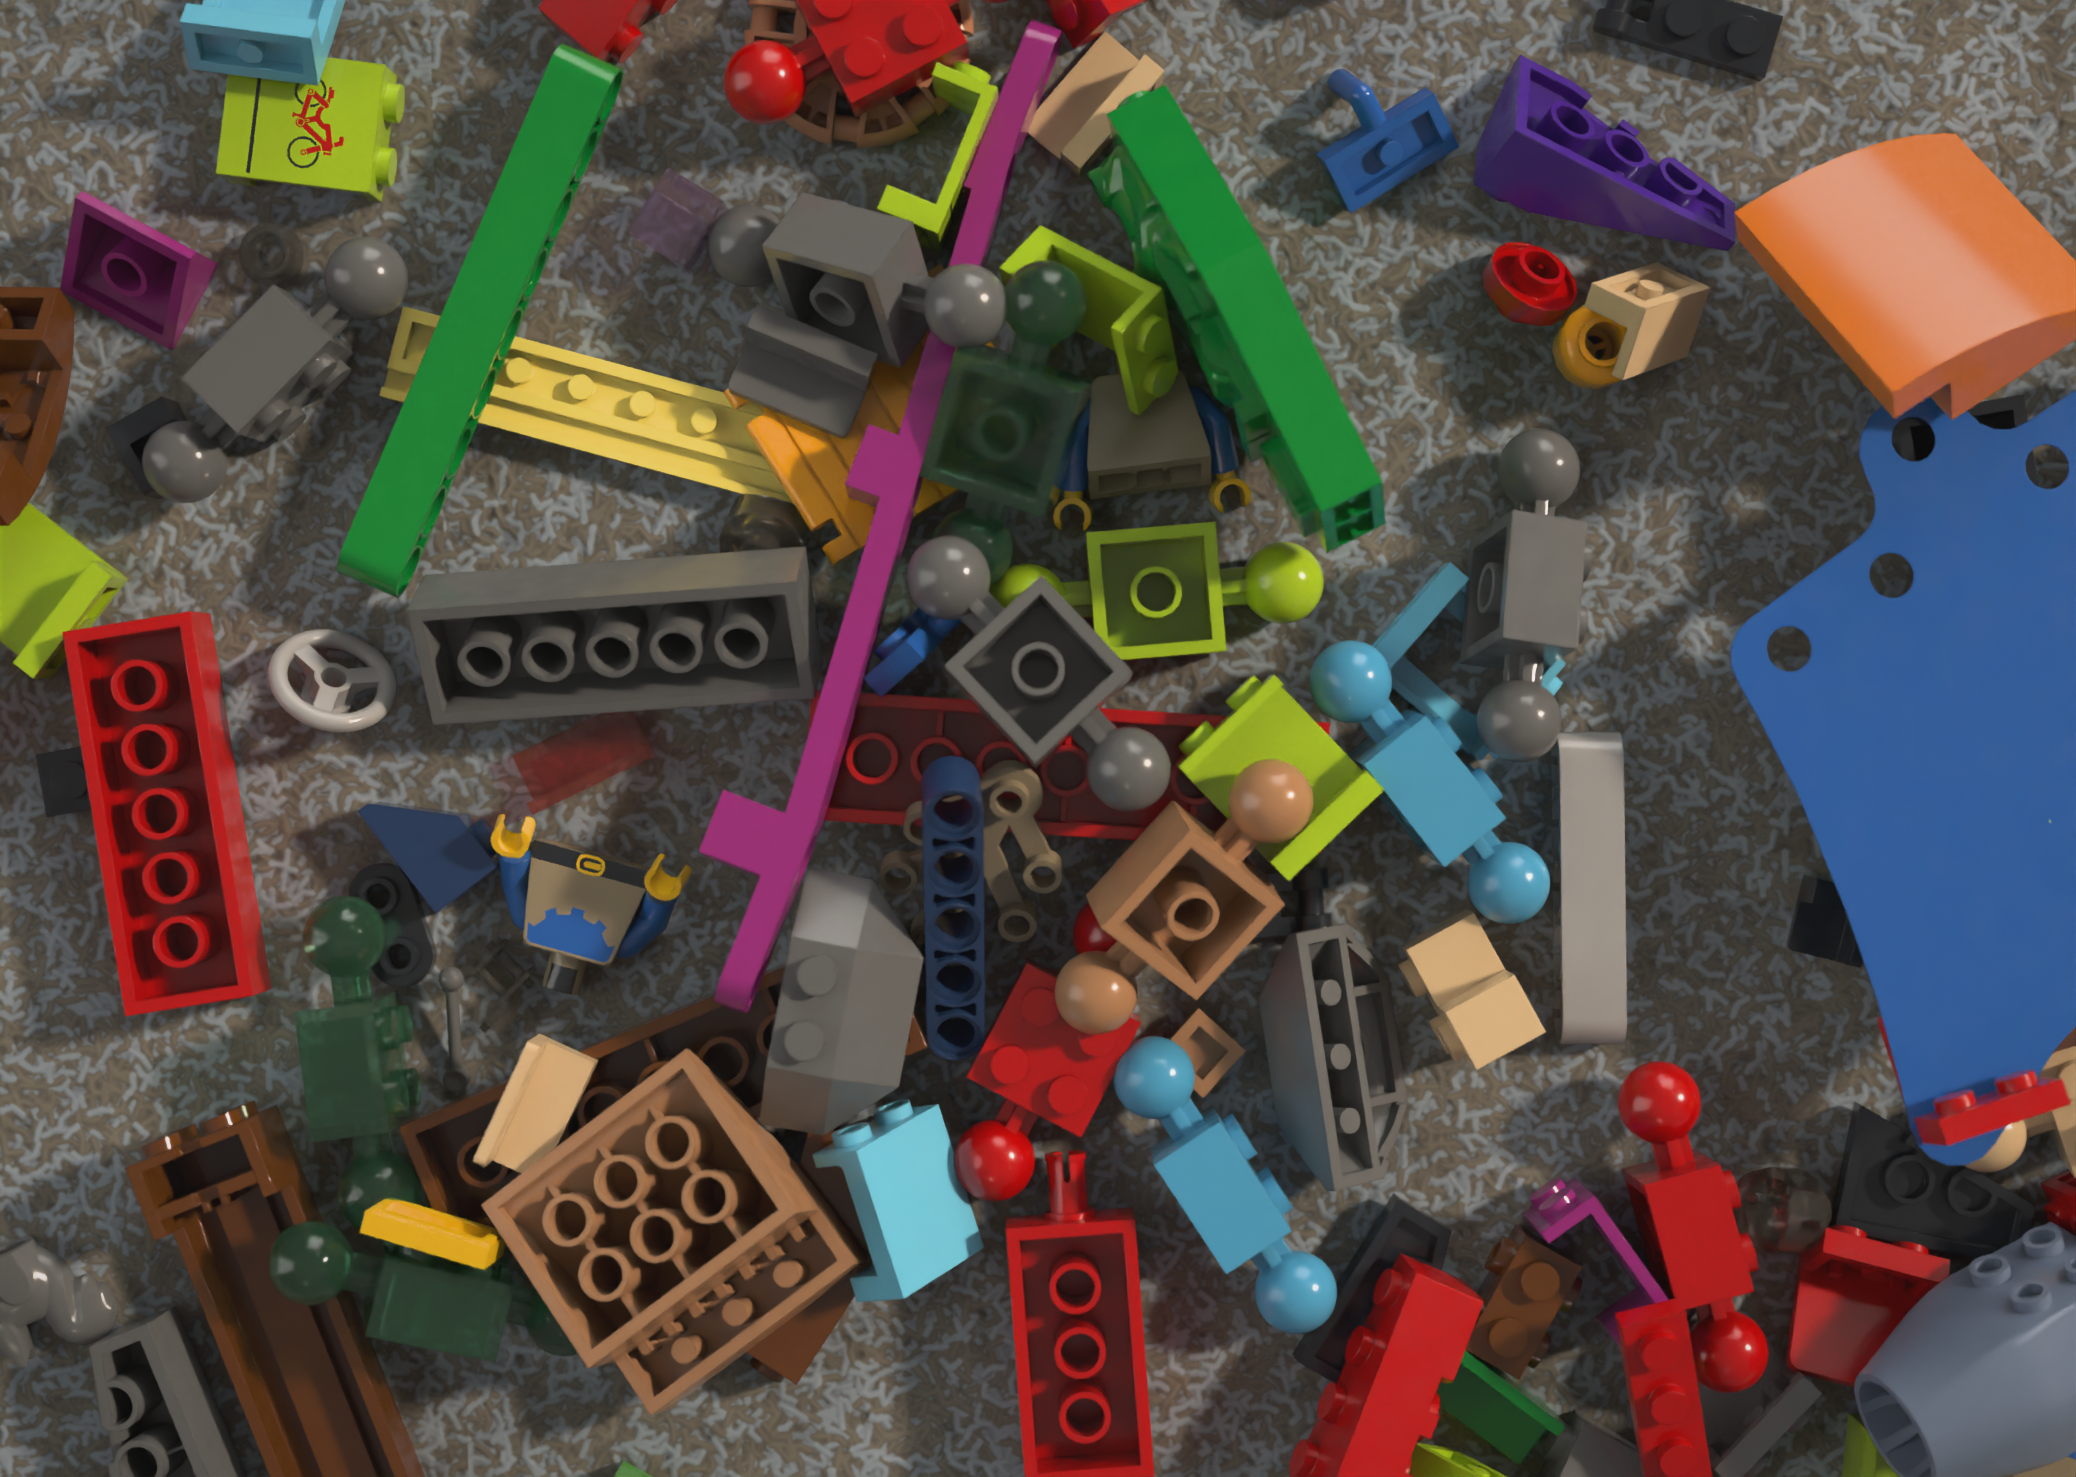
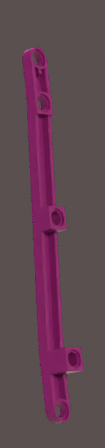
(887, 477)

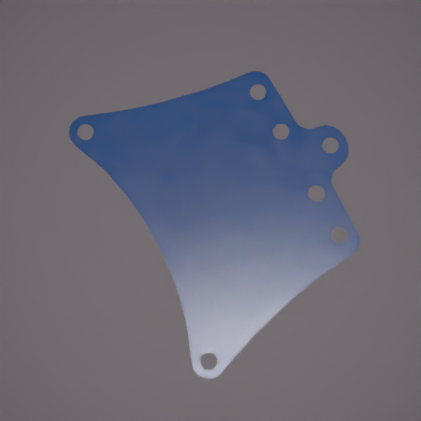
(1941, 746)

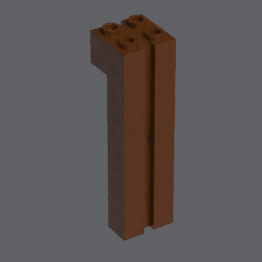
(296, 1368)

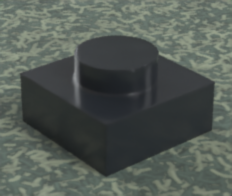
(63, 782)

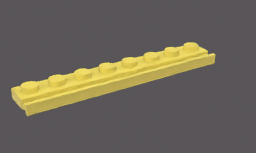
(606, 411)

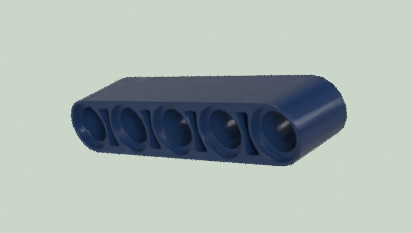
(951, 885)

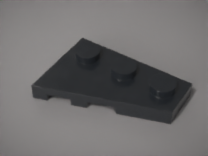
(1906, 1196)

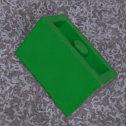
(1497, 1408)

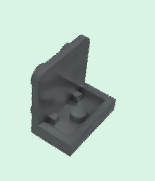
(1749, 1422)

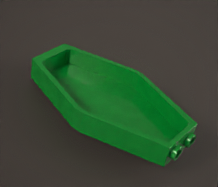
(1237, 317)

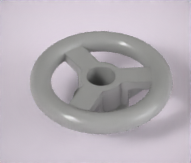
(330, 686)

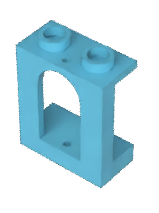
(1447, 591)

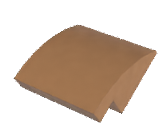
(672, 1233)

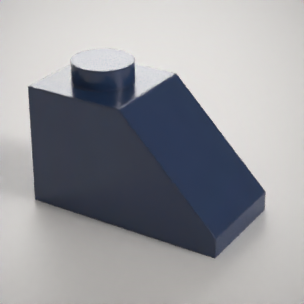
(436, 849)

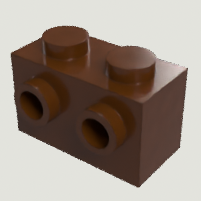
(1520, 1299)

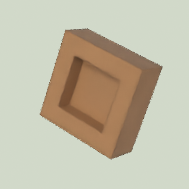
(1208, 1047)

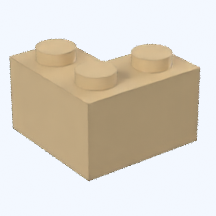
(1475, 997)

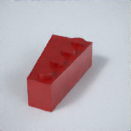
(1391, 1375)

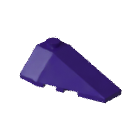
(1570, 165)

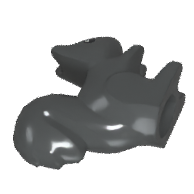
(42, 1286)

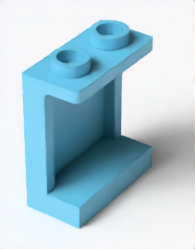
(261, 37)
(905, 1198)

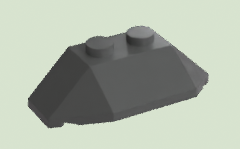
(840, 1006)
(1334, 1055)

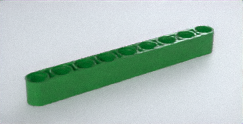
(480, 320)

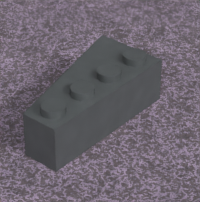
(159, 1403)

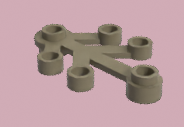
(998, 815)

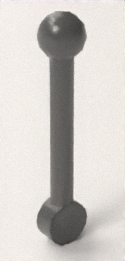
(457, 1075)

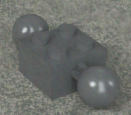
(857, 276)
(272, 368)
(1526, 594)
(1038, 672)

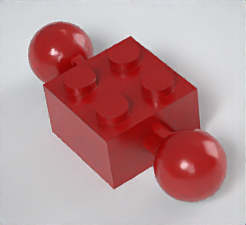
(867, 44)
(1040, 1071)
(1690, 1227)

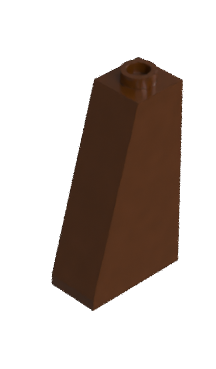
(796, 1343)

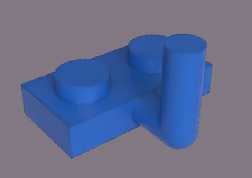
(1387, 144)
(907, 648)

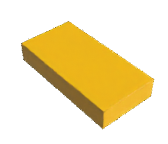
(434, 1232)

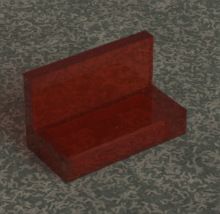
(583, 758)

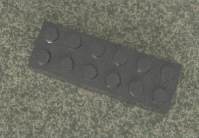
(617, 636)

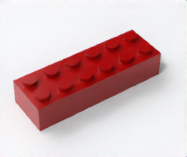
(167, 812)

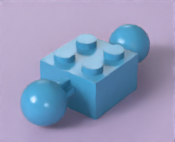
(1427, 787)
(1220, 1190)

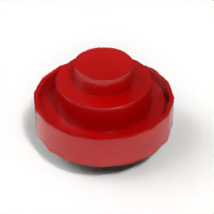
(1529, 284)

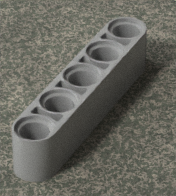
(1592, 888)

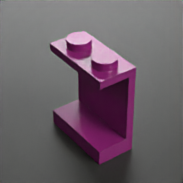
(1561, 1206)

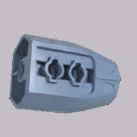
(1981, 1367)

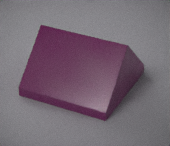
(132, 271)

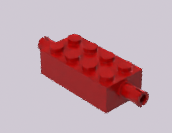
(1079, 1334)

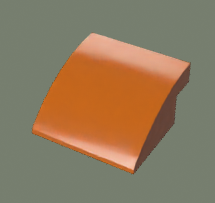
(1917, 270)

